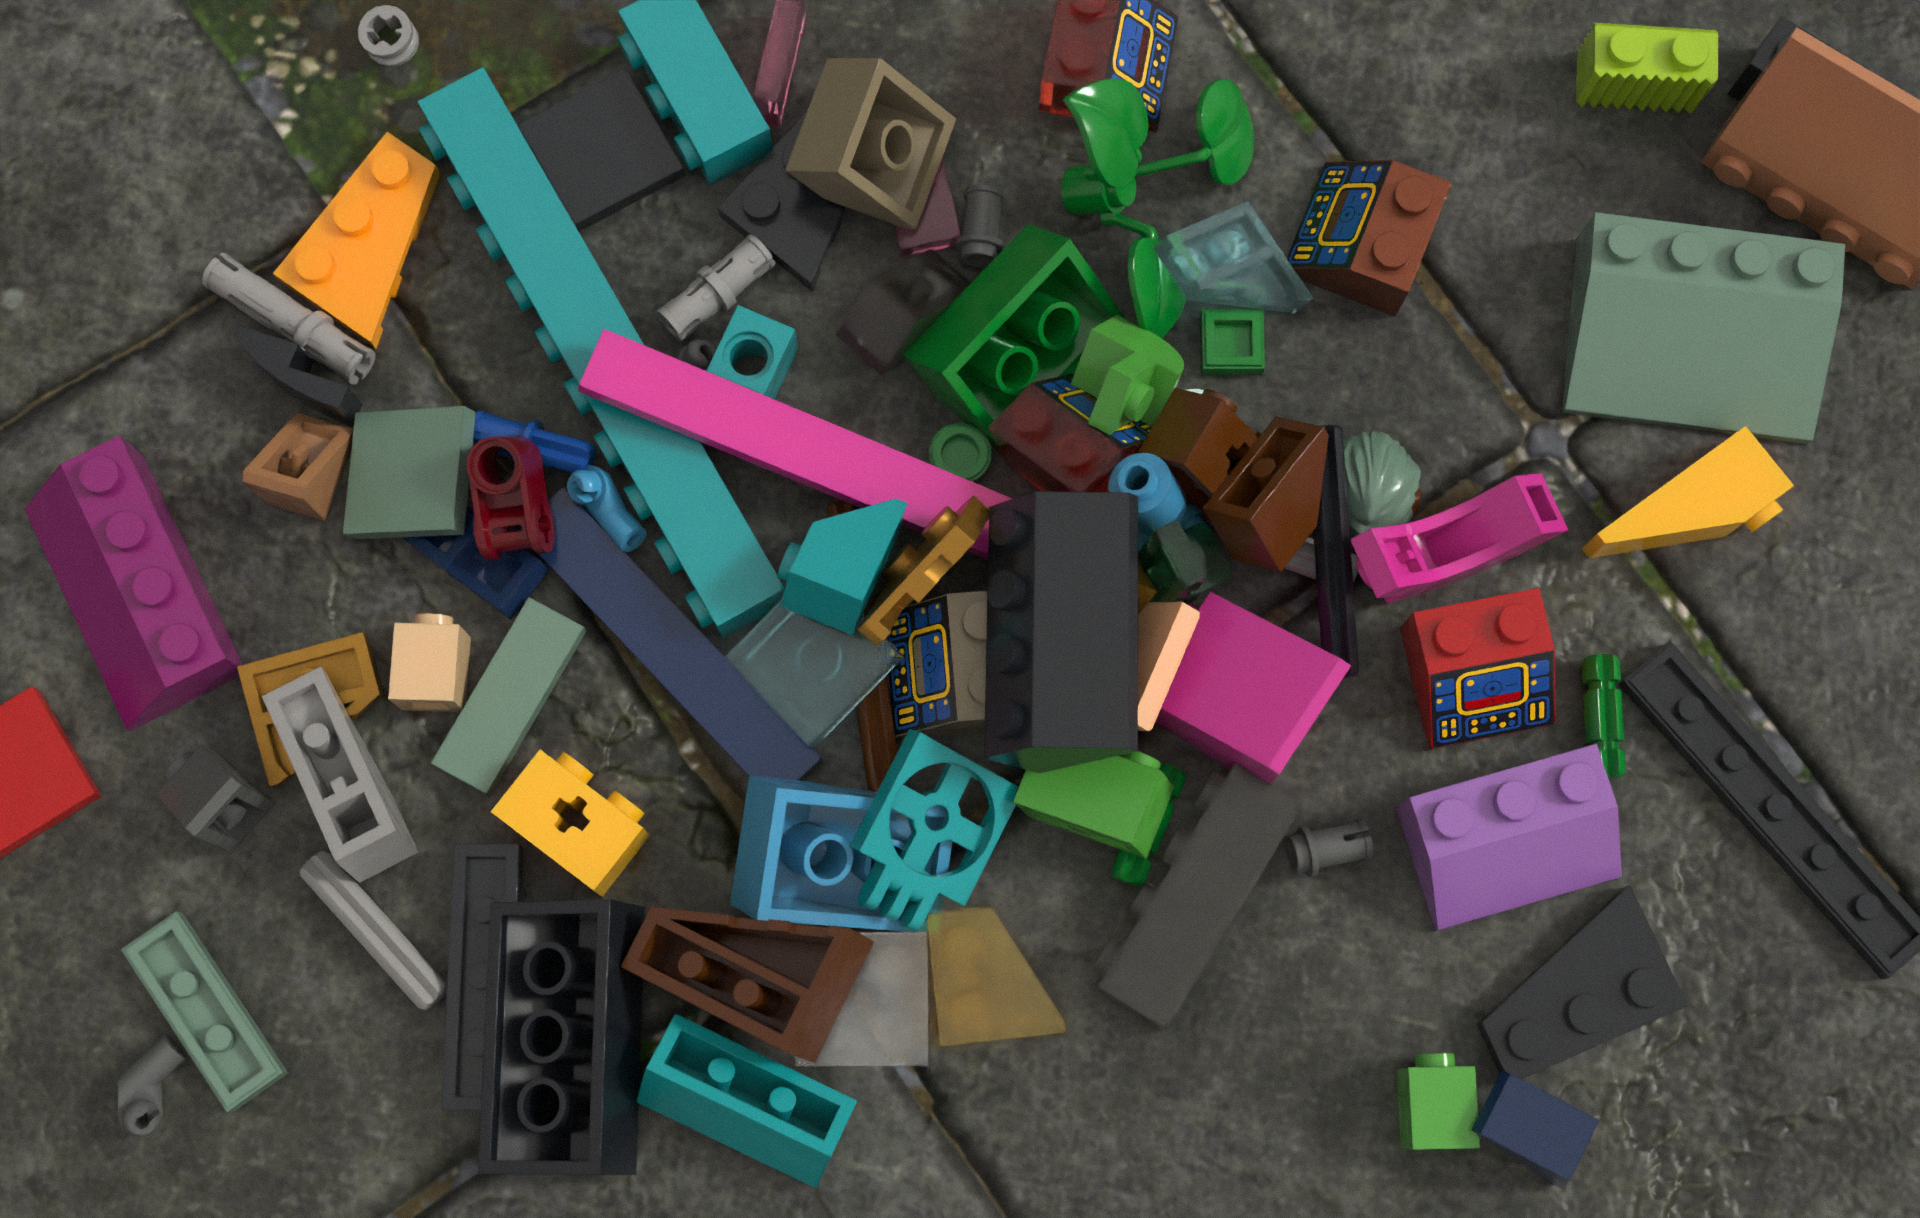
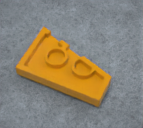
(360, 241)

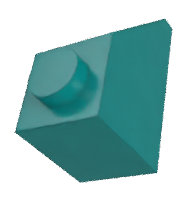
(841, 564)

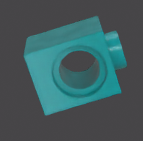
(760, 336)

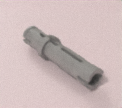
(288, 318)

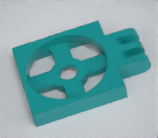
(905, 874)

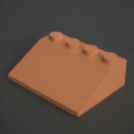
(1831, 152)

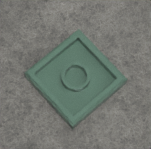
(409, 473)

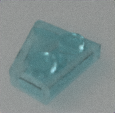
(1233, 263)

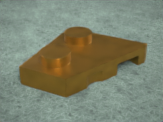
(350, 669)

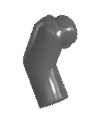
(141, 1087)

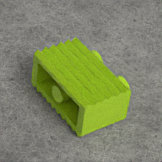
(1646, 67)

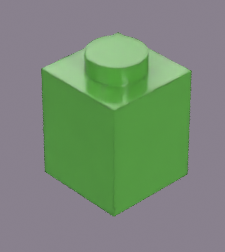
(1437, 1104)

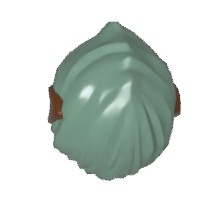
(1379, 482)

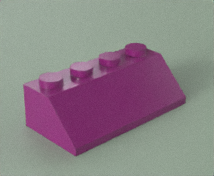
(131, 583)

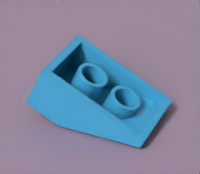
(799, 859)

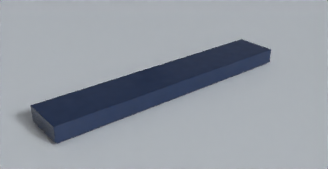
(673, 647)

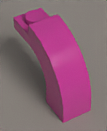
(1459, 541)

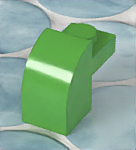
(1127, 373)

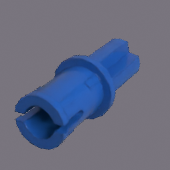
(556, 449)

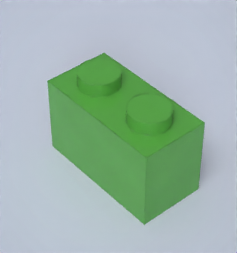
(1103, 800)

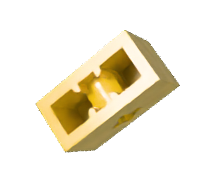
(535, 811)

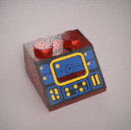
(1108, 42)
(1053, 446)

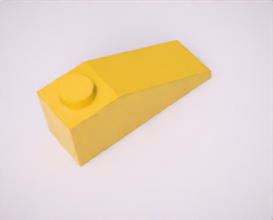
(1704, 502)

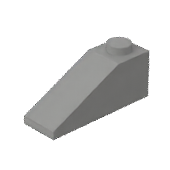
(339, 777)

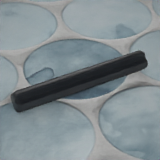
(1334, 558)

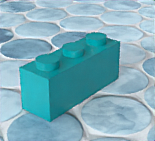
(694, 86)
(745, 1100)

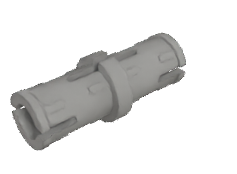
(715, 288)

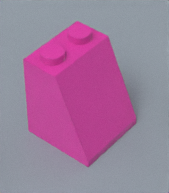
(1247, 689)

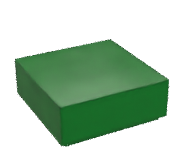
(1232, 342)

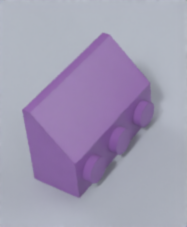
(1514, 836)

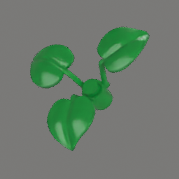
(1113, 130)

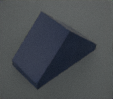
(1535, 1128)

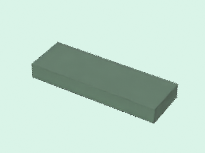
(509, 696)
(204, 1011)

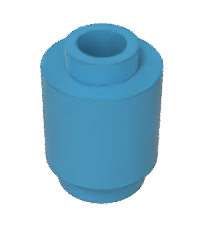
(1158, 491)

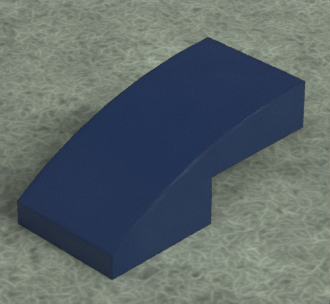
(499, 582)

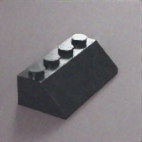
(1062, 629)
(561, 1039)

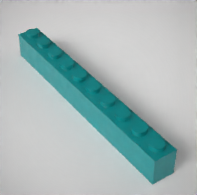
(575, 303)

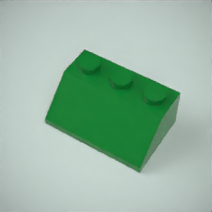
(1012, 327)

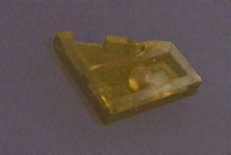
(984, 981)

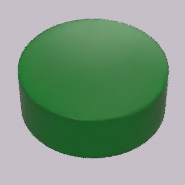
(961, 451)

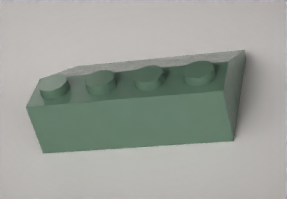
(1701, 327)

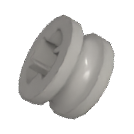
(394, 19)

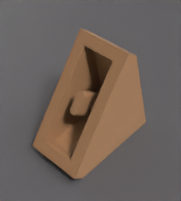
(301, 466)

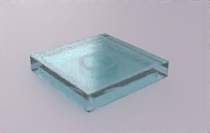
(811, 669)

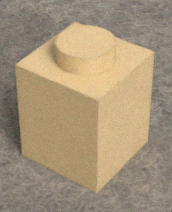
(429, 664)

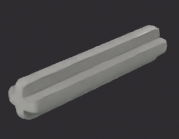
(374, 930)

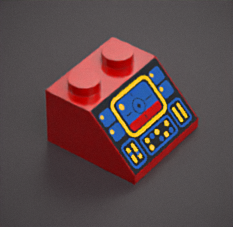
(1482, 668)

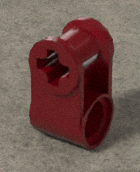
(510, 502)

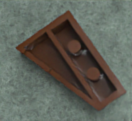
(755, 974)

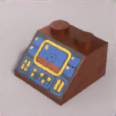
(1367, 230)

